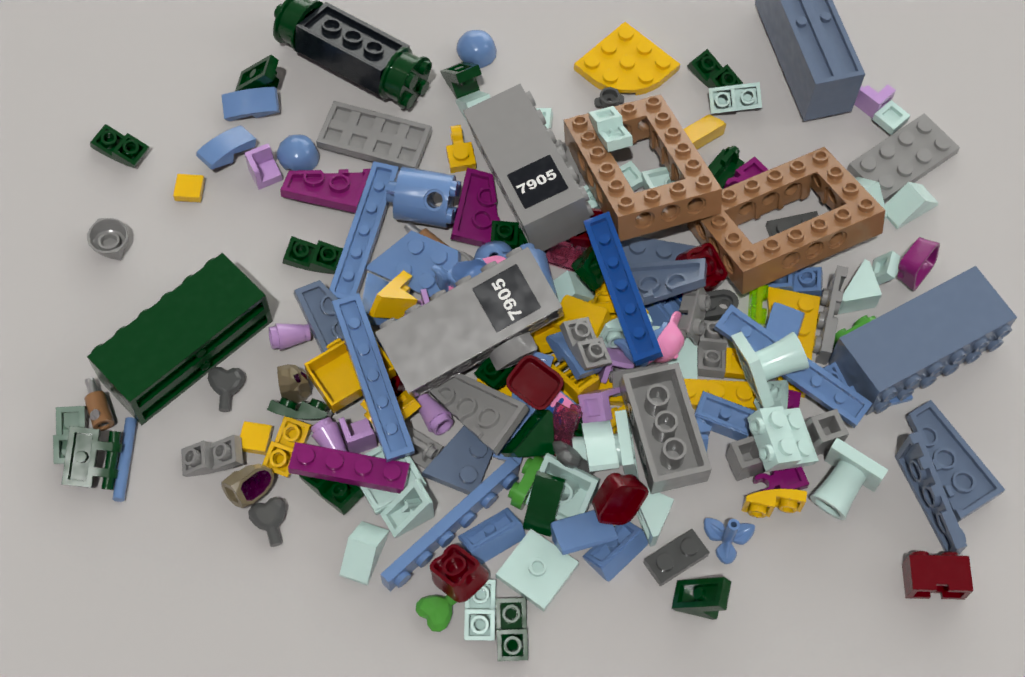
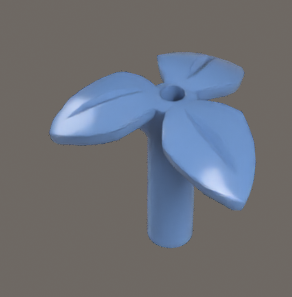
(734, 532)

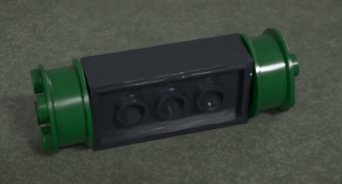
(353, 49)

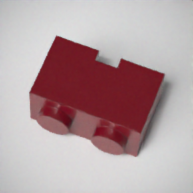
(940, 574)

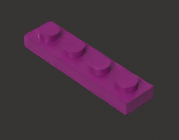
(348, 468)

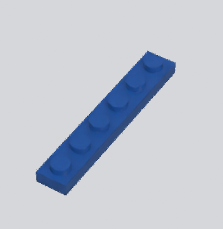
(623, 289)

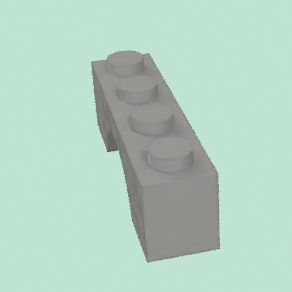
(823, 431)

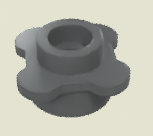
(609, 94)

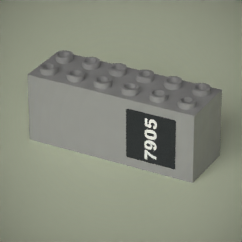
(529, 167)
(469, 321)

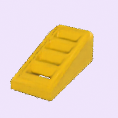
(591, 382)

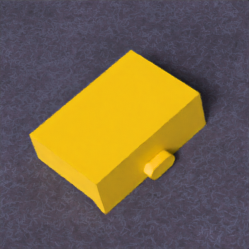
(335, 376)

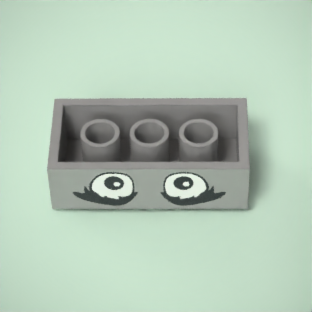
(665, 428)

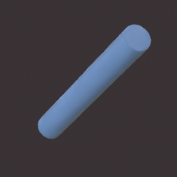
(124, 459)

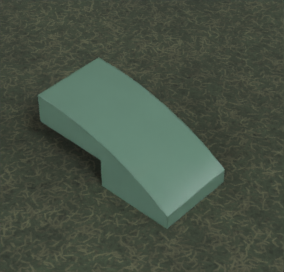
(66, 417)

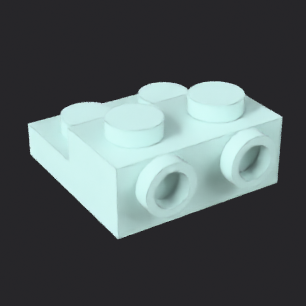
(782, 438)

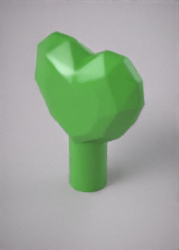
(436, 611)

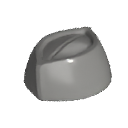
(108, 237)
(513, 351)

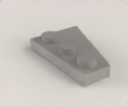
(831, 299)

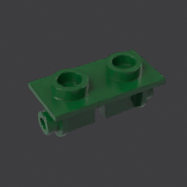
(725, 164)

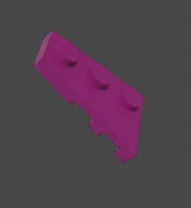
(330, 190)
(475, 209)

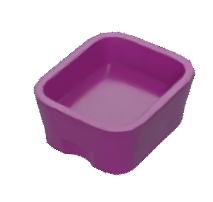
(918, 262)

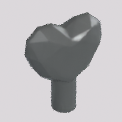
(225, 384)
(570, 457)
(268, 518)

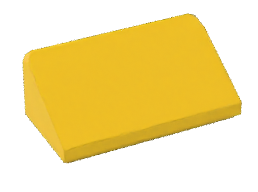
(705, 130)
(577, 308)

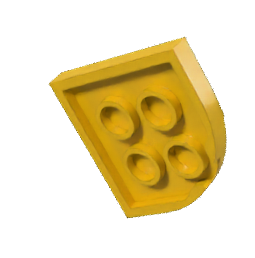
(627, 63)

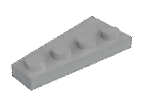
(481, 409)

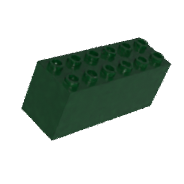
(181, 338)

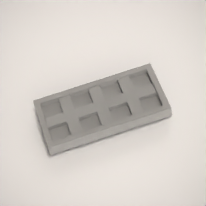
(373, 136)
(905, 156)

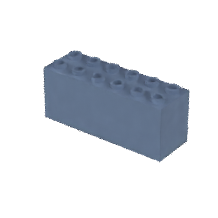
(813, 54)
(923, 339)

